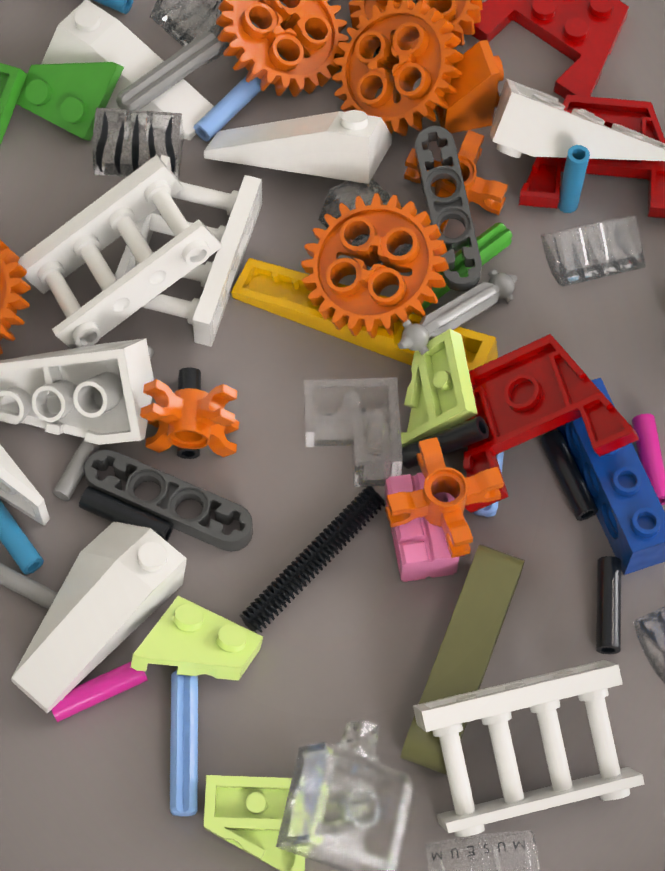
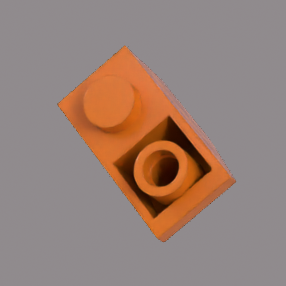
(476, 92)

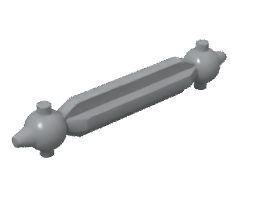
(457, 311)

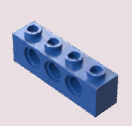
(623, 497)

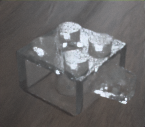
(346, 804)

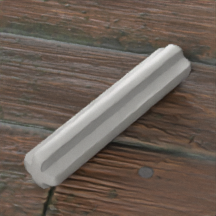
(169, 72)

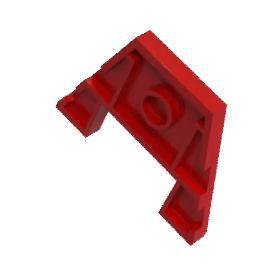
(575, 28)
(543, 183)
(533, 394)

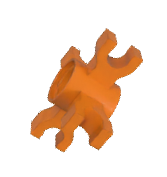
(486, 193)
(190, 418)
(449, 515)

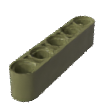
(466, 644)

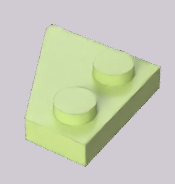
(439, 388)
(198, 643)
(250, 816)

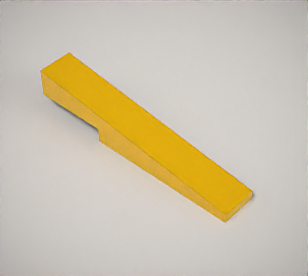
(284, 294)

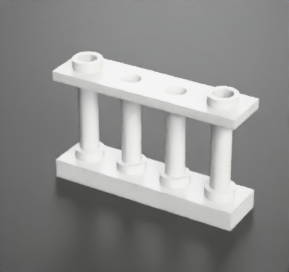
(96, 228)
(215, 276)
(494, 708)

